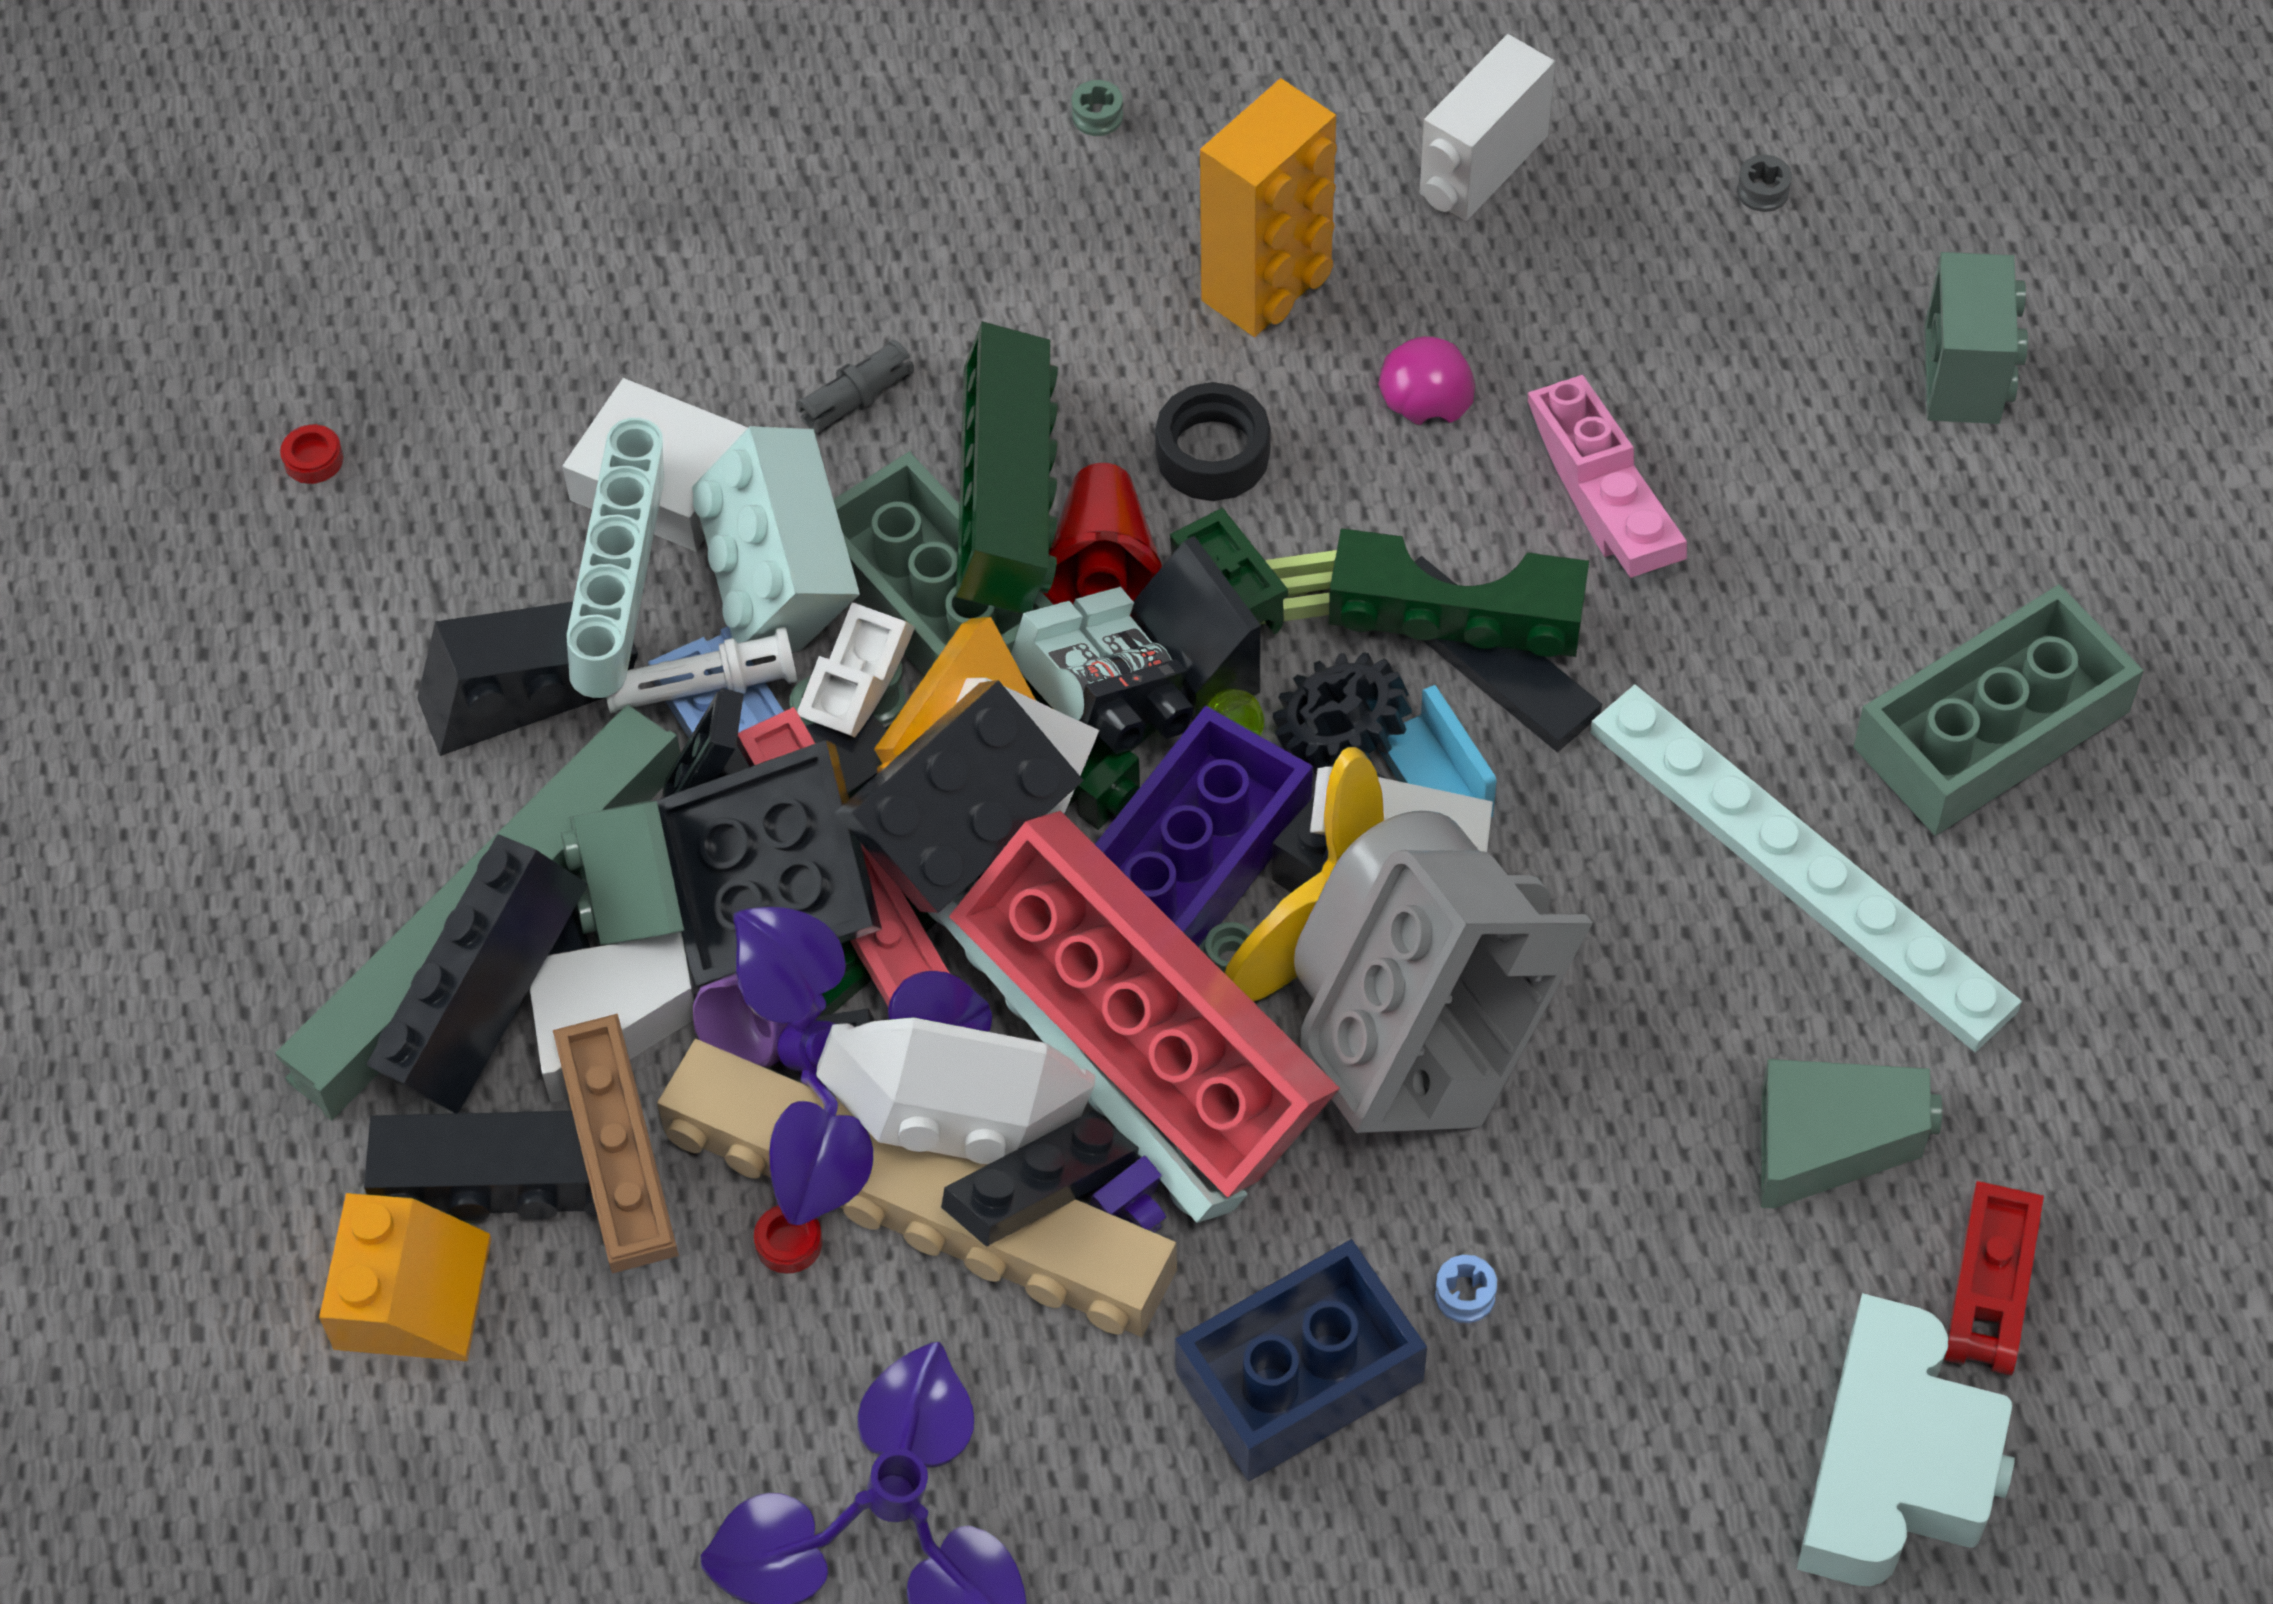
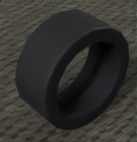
(1206, 478)

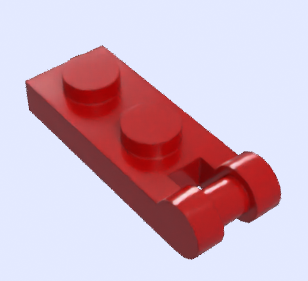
(1994, 1275)

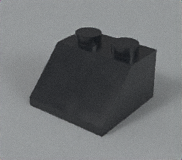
(1201, 624)

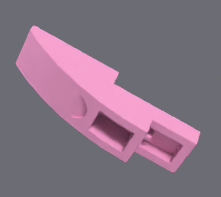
(1602, 480)

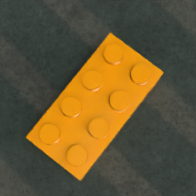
(1267, 207)

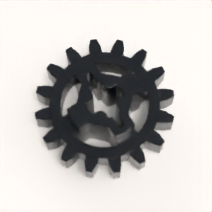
(1342, 709)

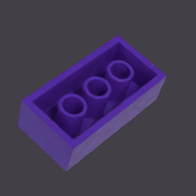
(1207, 821)

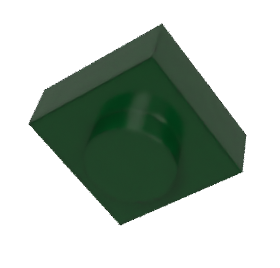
(1108, 788)

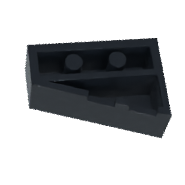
(498, 674)

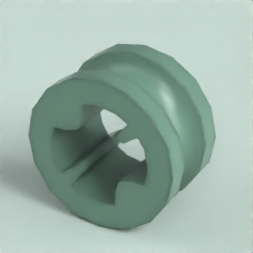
(1094, 93)

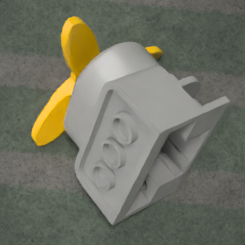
(1414, 959)

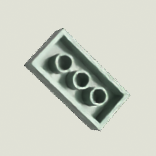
(905, 557)
(1997, 709)

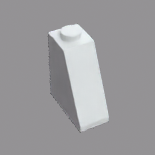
(638, 979)

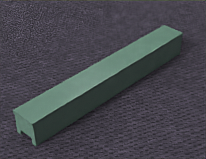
(331, 1050)

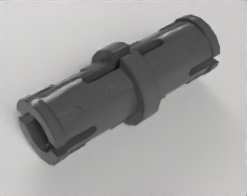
(855, 386)

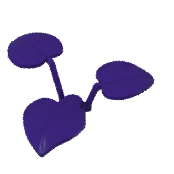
(781, 972)
(914, 1420)

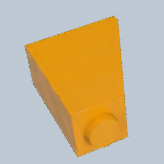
(971, 653)

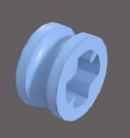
(1446, 1280)

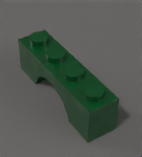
(1528, 609)

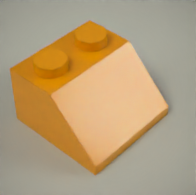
(403, 1279)

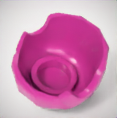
(1427, 380)

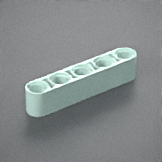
(615, 558)

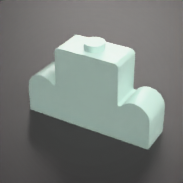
(1902, 1450)

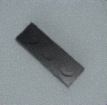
(1039, 1178)

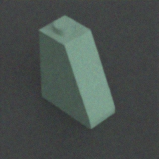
(1839, 1124)

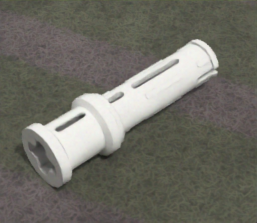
(735, 675)

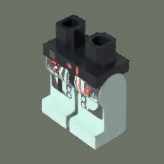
(1102, 669)

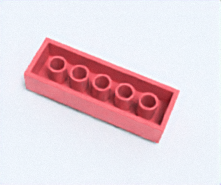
(1143, 1002)

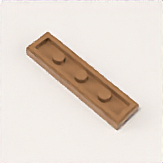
(615, 1143)

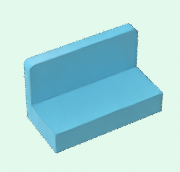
(1440, 753)

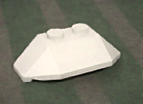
(951, 1086)

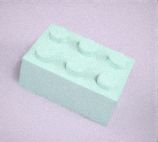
(775, 536)

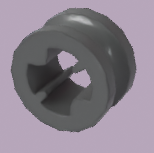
(1757, 195)

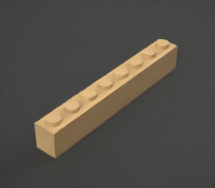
(1063, 1258)

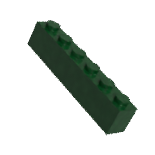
(1006, 470)

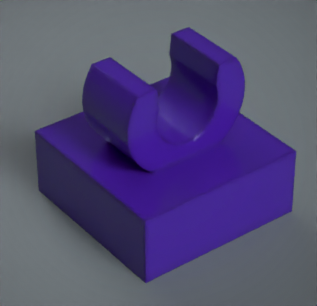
(1130, 1196)

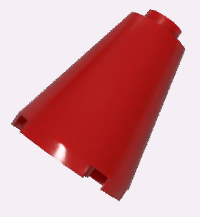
(1102, 537)

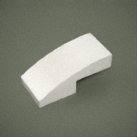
(855, 677)

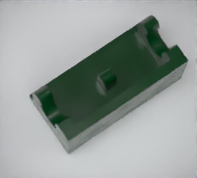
(1240, 564)

